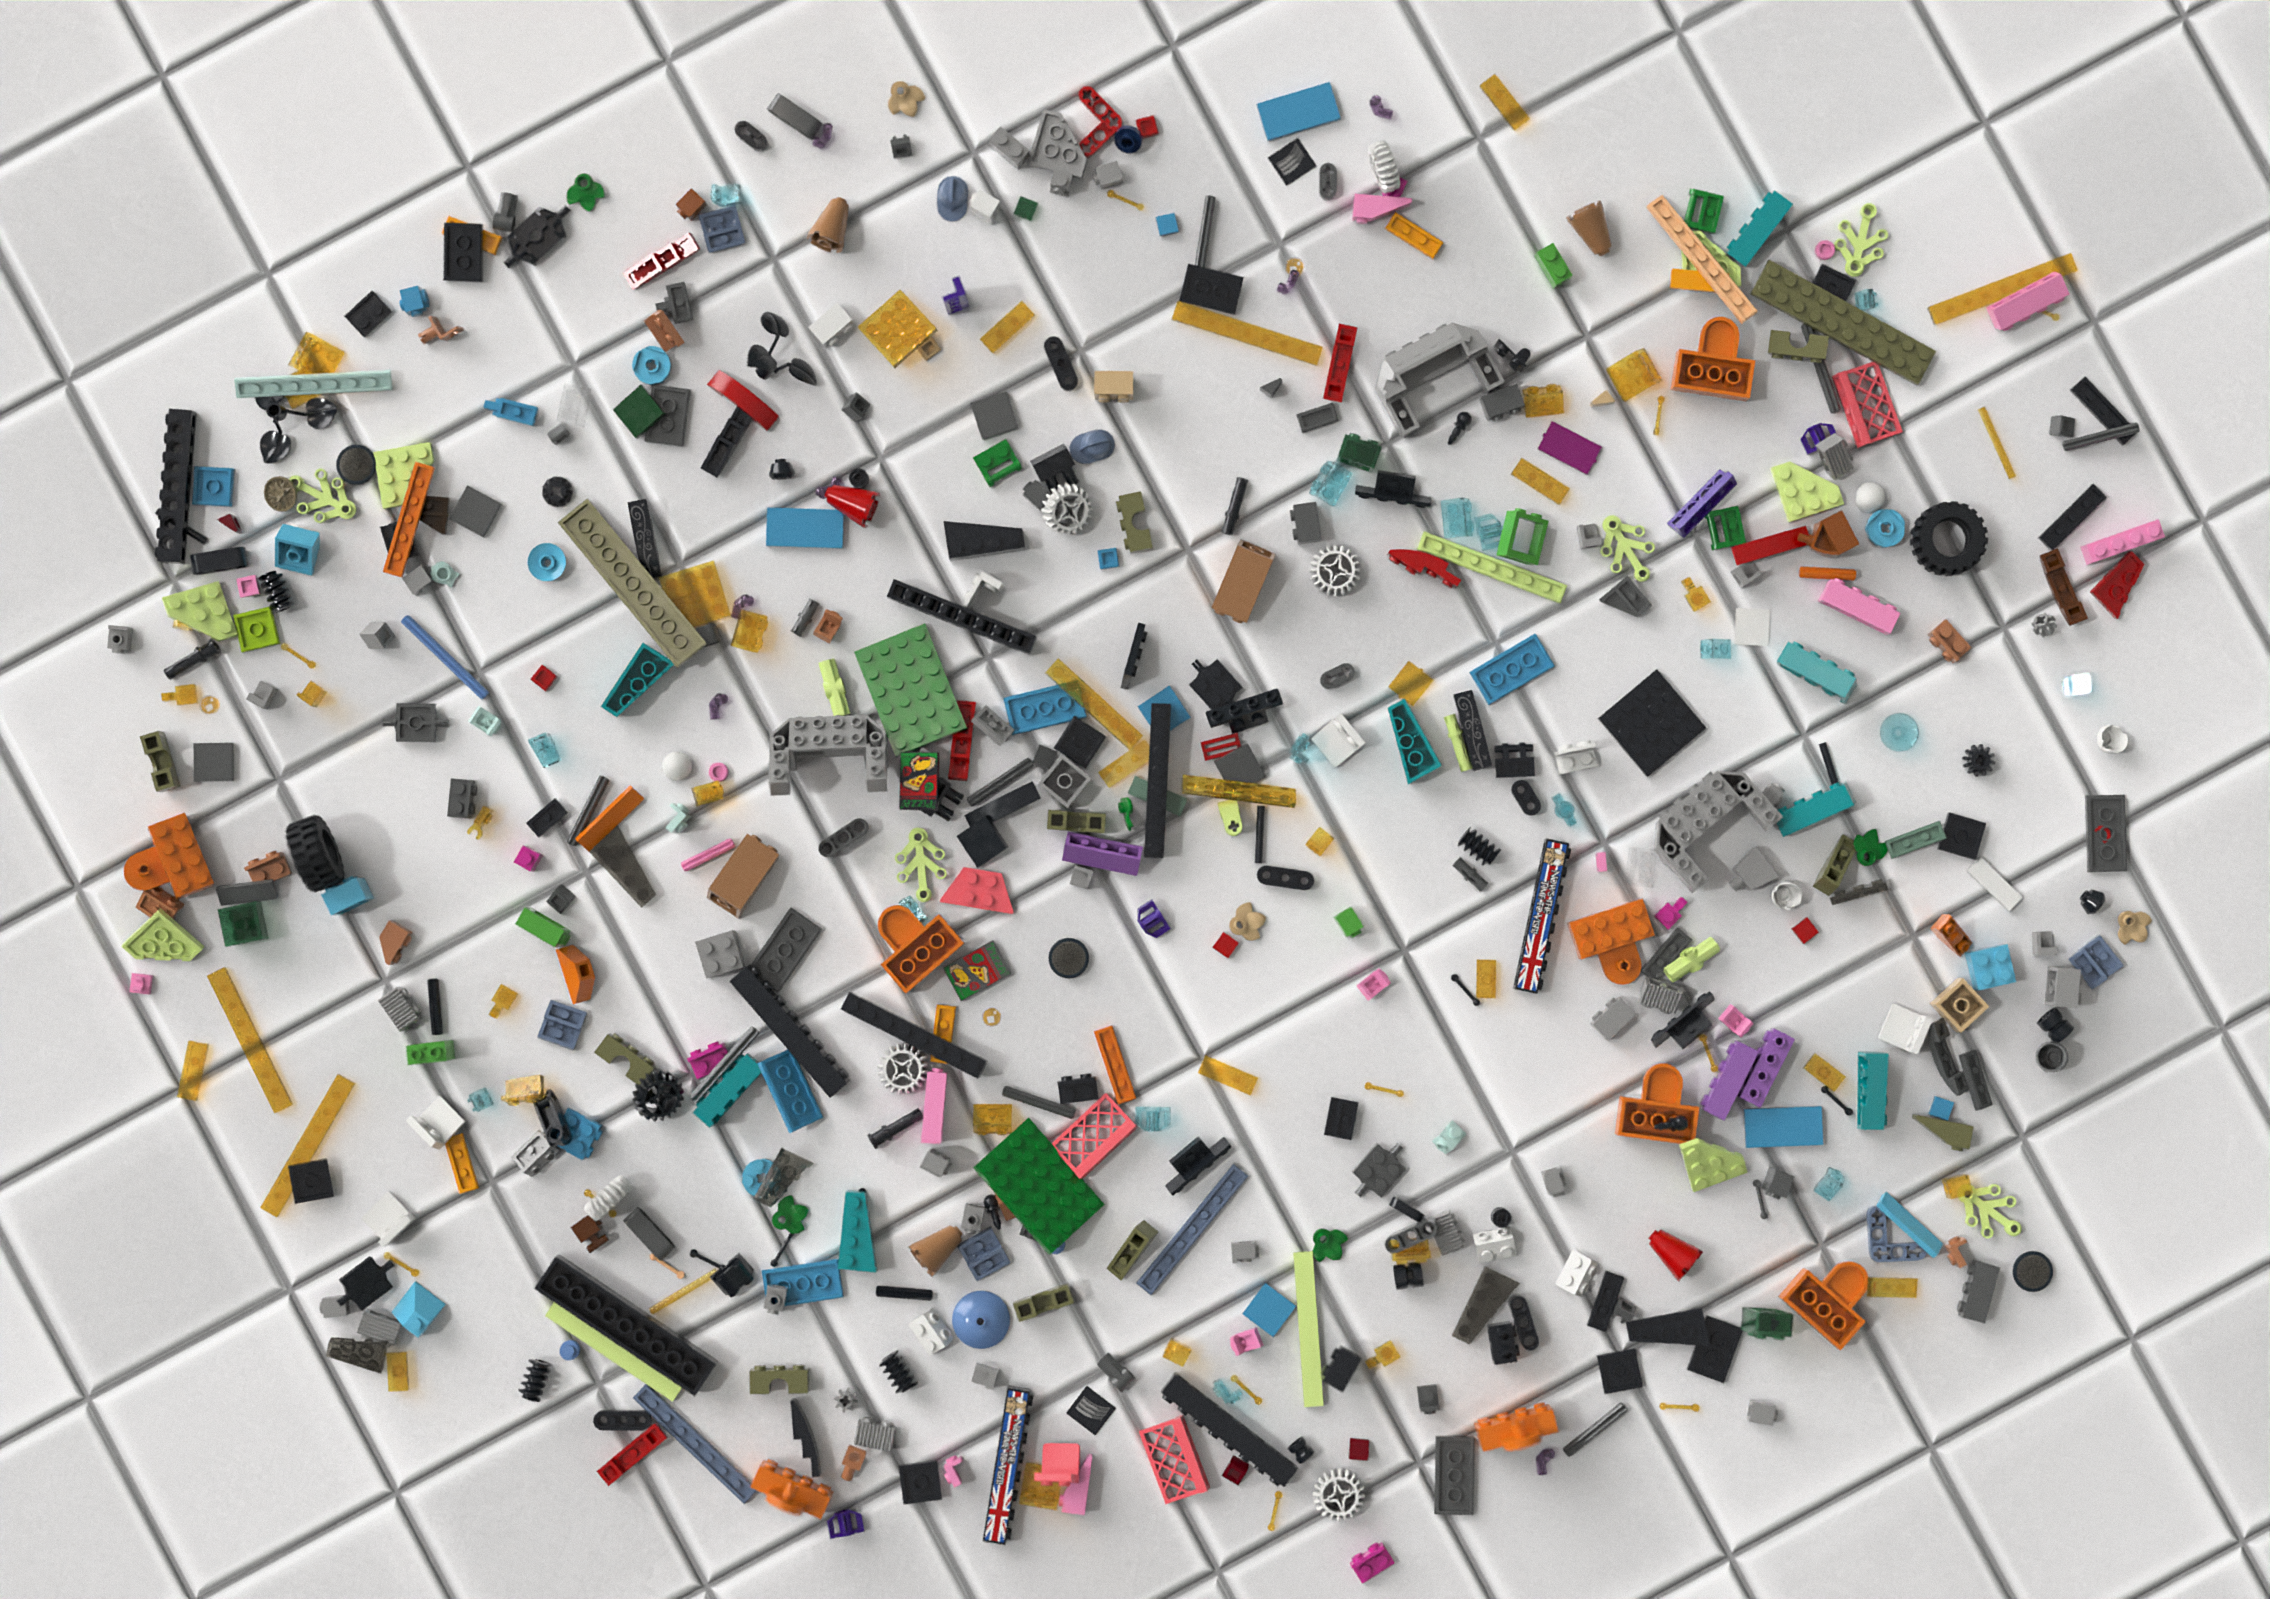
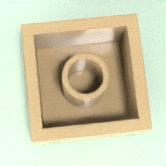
(1113, 386)
(1959, 1005)

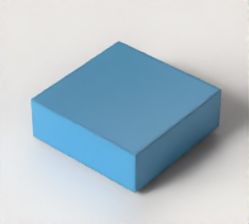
(1167, 224)
(1108, 558)
(1941, 1108)

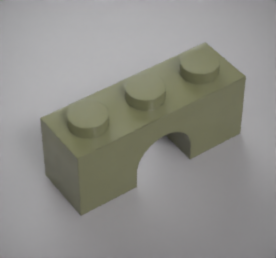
(1815, 349)
(1136, 539)
(164, 771)
(1076, 821)
(612, 1047)
(1043, 1301)
(796, 1378)

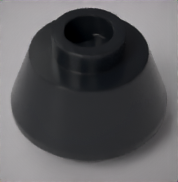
(781, 470)
(2092, 901)

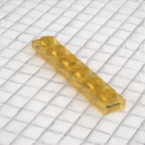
(1093, 704)
(1238, 791)

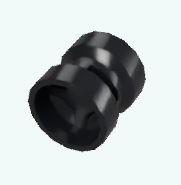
(861, 480)
(1498, 1216)
(1302, 1452)

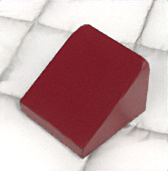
(231, 522)
(1358, 1449)
(1235, 1470)

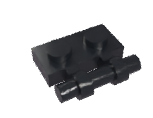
(1514, 767)

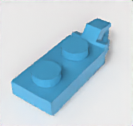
(513, 411)

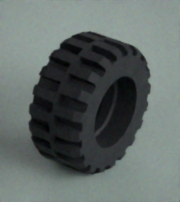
(1971, 527)
(314, 853)

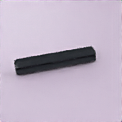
(435, 1006)
(904, 1293)

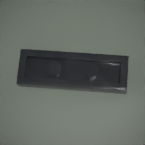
(1605, 1301)

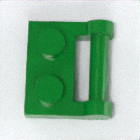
(1709, 211)
(993, 458)
(1731, 527)

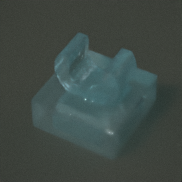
(1865, 299)
(480, 1099)

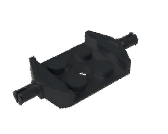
(531, 250)

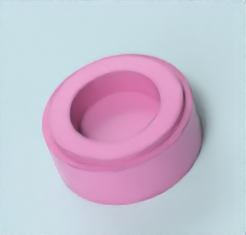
(1824, 250)
(718, 772)

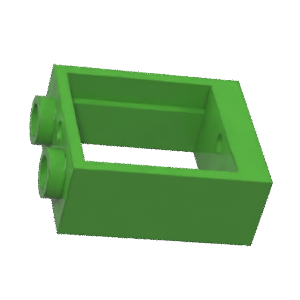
(1508, 535)
(543, 927)
(430, 1052)

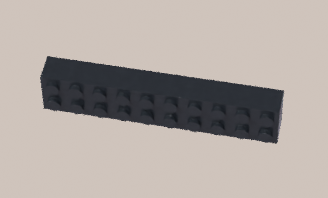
(626, 1324)

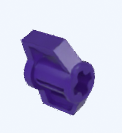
(1813, 434)
(1152, 919)
(849, 1528)

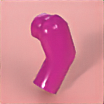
(1398, 192)

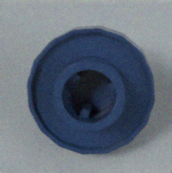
(1128, 139)

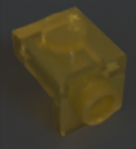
(707, 793)

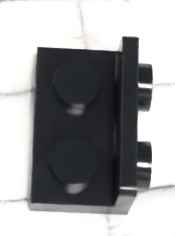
(1077, 1089)

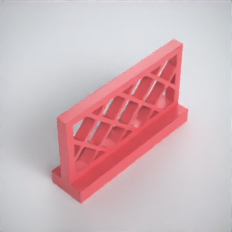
(1854, 412)
(1108, 1144)
(1190, 1454)

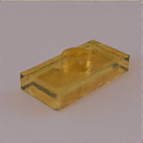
(1485, 978)
(1824, 1072)
(397, 1371)

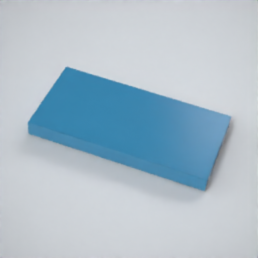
(1298, 111)
(804, 528)
(1511, 669)
(1041, 709)
(790, 1090)
(1783, 1126)
(806, 1281)

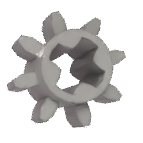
(2044, 625)
(841, 1402)

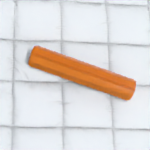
(1827, 573)

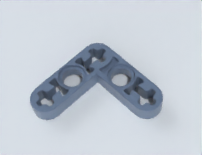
(1882, 1243)

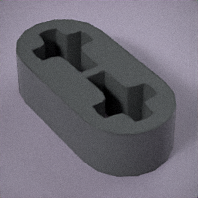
(1332, 181)
(1334, 672)

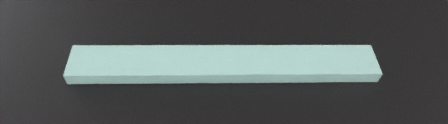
(313, 383)

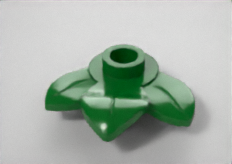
(584, 195)
(1125, 806)
(1869, 845)
(792, 1213)
(1330, 1246)

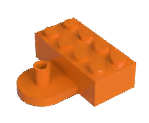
(1715, 366)
(172, 860)
(1613, 938)
(916, 946)
(1658, 1104)
(1829, 1302)
(1516, 1429)
(790, 1491)

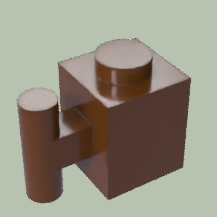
(588, 1228)

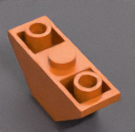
(1951, 934)
(577, 973)

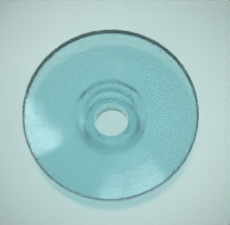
(1908, 729)

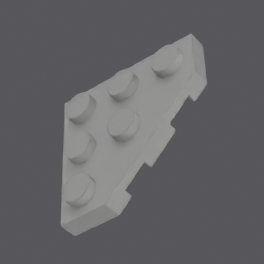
(1057, 147)

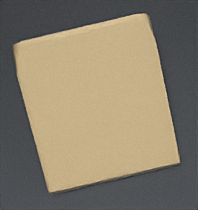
(929, 348)
(1603, 399)

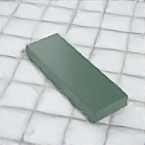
(1174, 802)
(1915, 839)

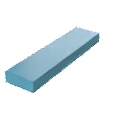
(1909, 1224)

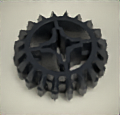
(666, 1100)

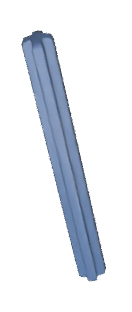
(445, 657)

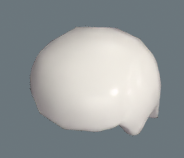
(1870, 497)
(2112, 739)
(676, 766)
(1786, 895)

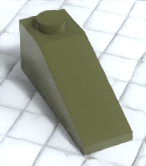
(1835, 866)
(1951, 1133)
(1132, 1249)

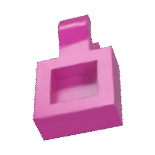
(1669, 914)

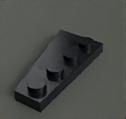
(1673, 1328)

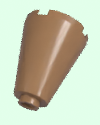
(831, 226)
(1592, 227)
(936, 1248)

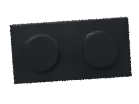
(547, 817)

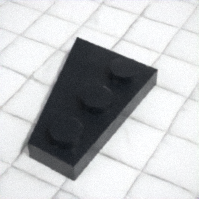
(1135, 653)

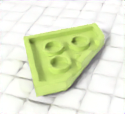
(1726, 263)
(395, 470)
(1803, 491)
(202, 610)
(162, 939)
(1710, 1163)

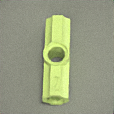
(834, 687)
(1691, 959)

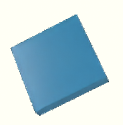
(213, 486)
(1166, 696)
(1269, 1309)

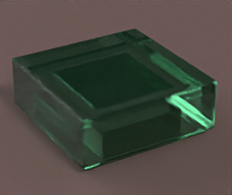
(1025, 208)

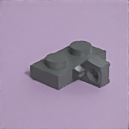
(676, 303)

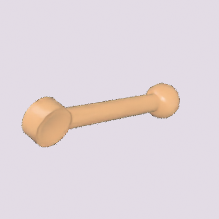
(680, 1274)

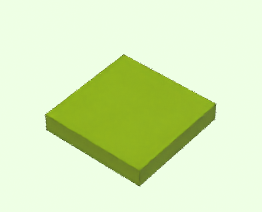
(256, 629)

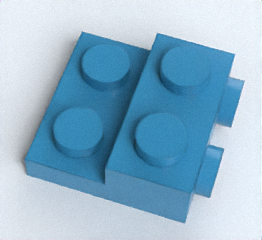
(583, 1132)

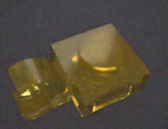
(1696, 596)
(183, 694)
(484, 817)
(503, 998)
(1385, 1354)

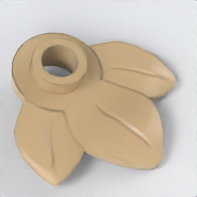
(907, 101)
(1250, 922)
(2135, 928)

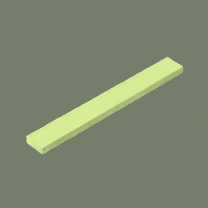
(1492, 567)
(1308, 1328)
(613, 1352)

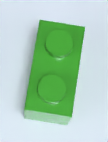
(1553, 265)
(1349, 922)

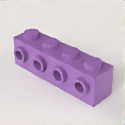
(1102, 853)
(1765, 1067)
(1729, 1079)

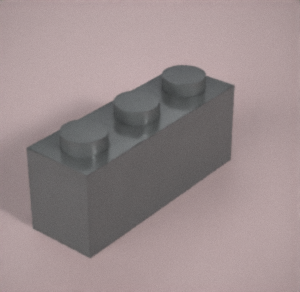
(1978, 1291)

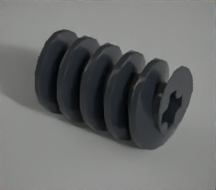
(276, 592)
(1478, 846)
(897, 1372)
(535, 1380)

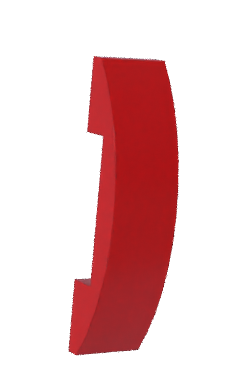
(1340, 363)
(743, 399)
(631, 1454)

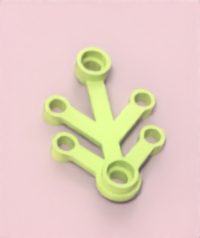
(1860, 243)
(325, 498)
(1625, 545)
(920, 861)
(1986, 1209)

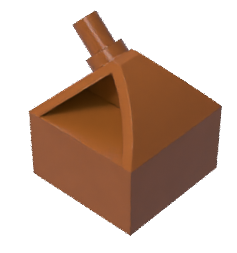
(1831, 536)

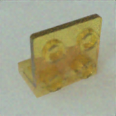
(315, 356)
(1634, 374)
(1036, 1495)

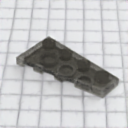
(620, 862)
(1486, 1298)

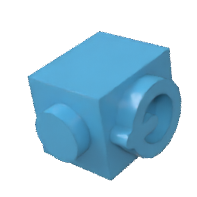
(414, 301)

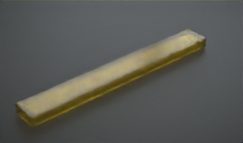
(1999, 289)
(1247, 333)
(249, 1040)
(309, 1142)

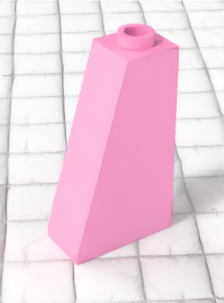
(934, 1106)

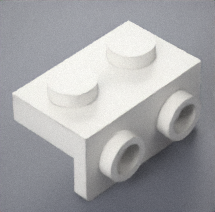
(1494, 1245)
(1577, 1273)
(931, 1331)

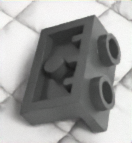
(461, 798)

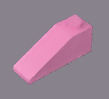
(1372, 207)
(1076, 1495)

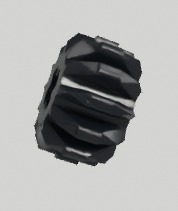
(1973, 755)

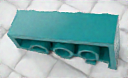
(1759, 228)
(1817, 671)
(639, 675)
(1414, 747)
(1815, 808)
(1872, 1090)
(728, 1091)
(856, 1242)

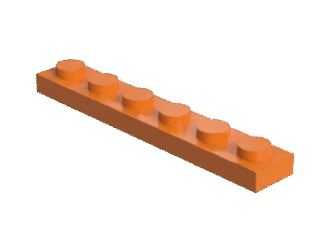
(408, 519)

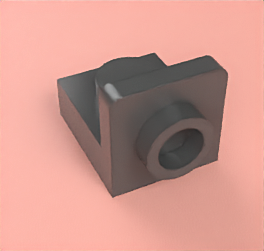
(1428, 1398)

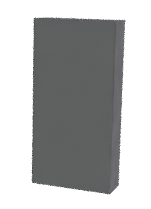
(1317, 417)

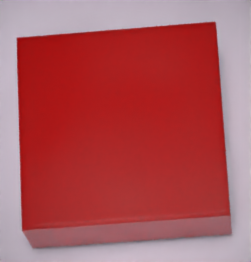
(1147, 126)
(543, 677)
(1804, 930)
(1225, 945)

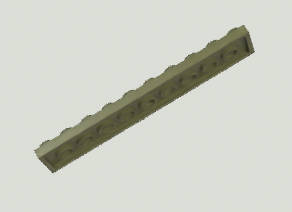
(1843, 322)
(632, 583)

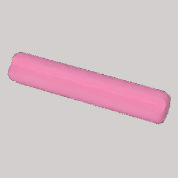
(708, 854)

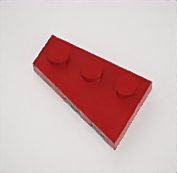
(2115, 586)

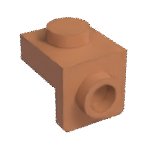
(828, 626)
(1954, 1254)

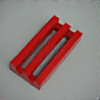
(1206, 757)

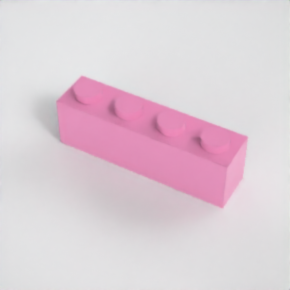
(2028, 301)
(2122, 541)
(1859, 607)

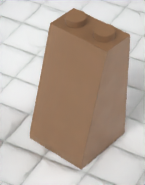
(1243, 581)
(742, 875)

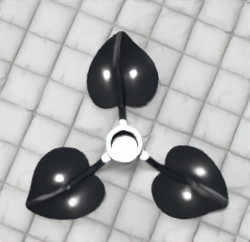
(764, 363)
(275, 445)

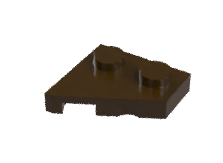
(436, 513)

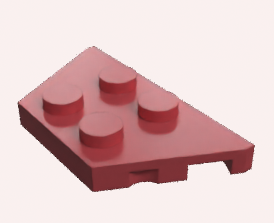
(979, 890)

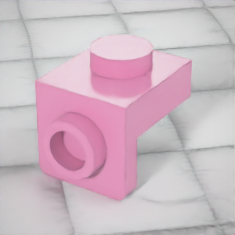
(1373, 984)
(1735, 1021)
(1246, 1341)
(951, 1473)

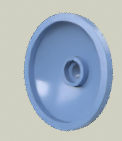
(985, 1306)

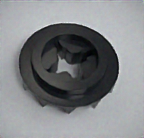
(566, 491)

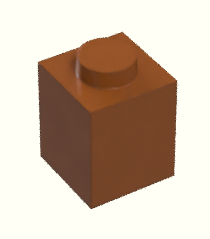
(690, 205)

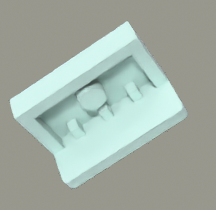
(679, 823)

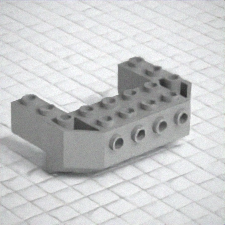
(1427, 360)
(827, 738)
(1702, 810)

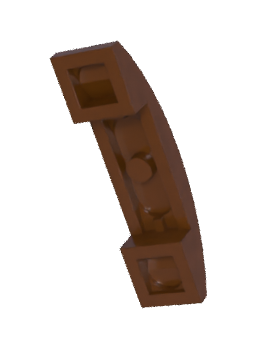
(2061, 587)

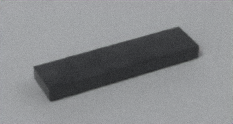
(2100, 407)
(2072, 517)

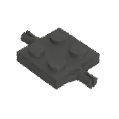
(415, 722)
(1379, 1170)

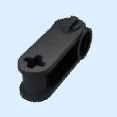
(552, 1120)

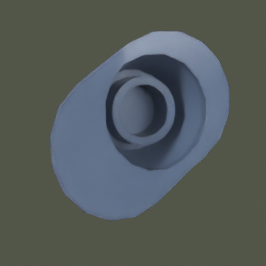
(952, 198)
(1092, 446)

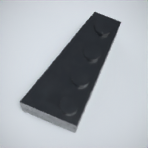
(979, 540)

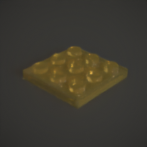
(897, 328)
(697, 593)

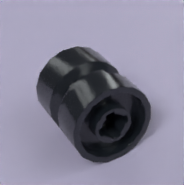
(2053, 1022)
(1401, 1275)

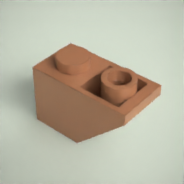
(393, 940)

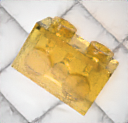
(1543, 400)
(749, 631)
(524, 1089)
(992, 1119)
(1418, 1252)

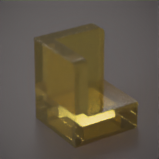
(312, 694)
(1319, 841)
(1957, 1186)
(1177, 1352)

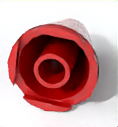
(853, 502)
(1674, 1253)

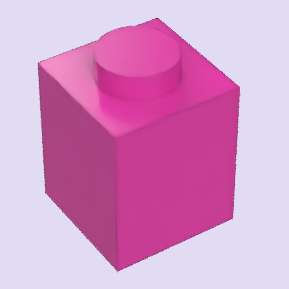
(528, 858)

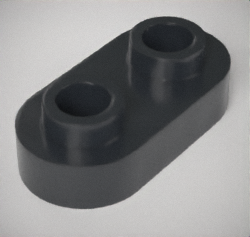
(1526, 797)

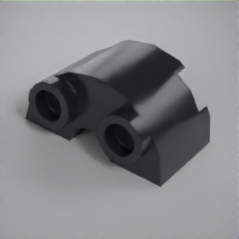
(733, 1276)

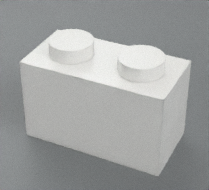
(985, 206)
(831, 325)

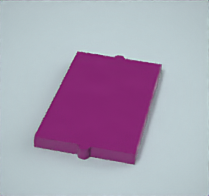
(1569, 447)

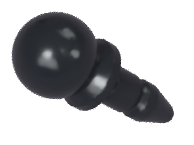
(1463, 420)
(1678, 1123)
(991, 1204)

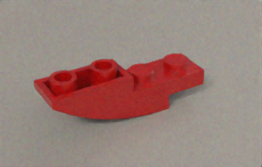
(1417, 561)

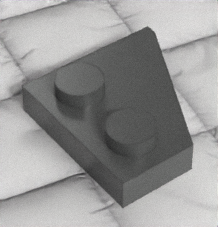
(1626, 598)

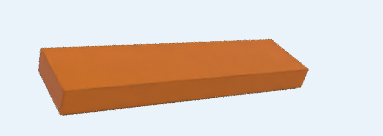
(609, 818)
(1115, 1064)

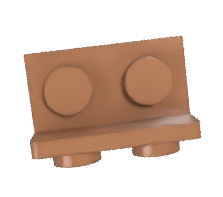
(663, 330)
(1949, 641)
(272, 867)
(157, 898)

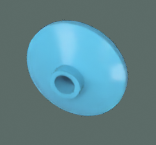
(537, 560)

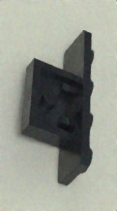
(1394, 488)
(1246, 712)
(1688, 1025)
(1194, 1160)

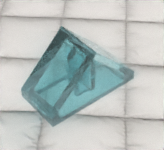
(545, 749)

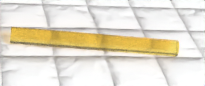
(1996, 442)
(682, 1292)

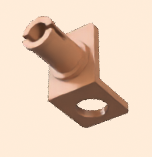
(437, 330)
(853, 1461)

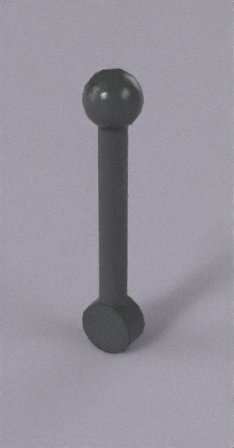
(1756, 1183)

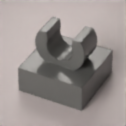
(901, 147)
(1624, 1309)

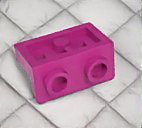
(705, 1061)
(1371, 1562)

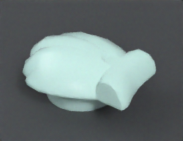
(443, 573)

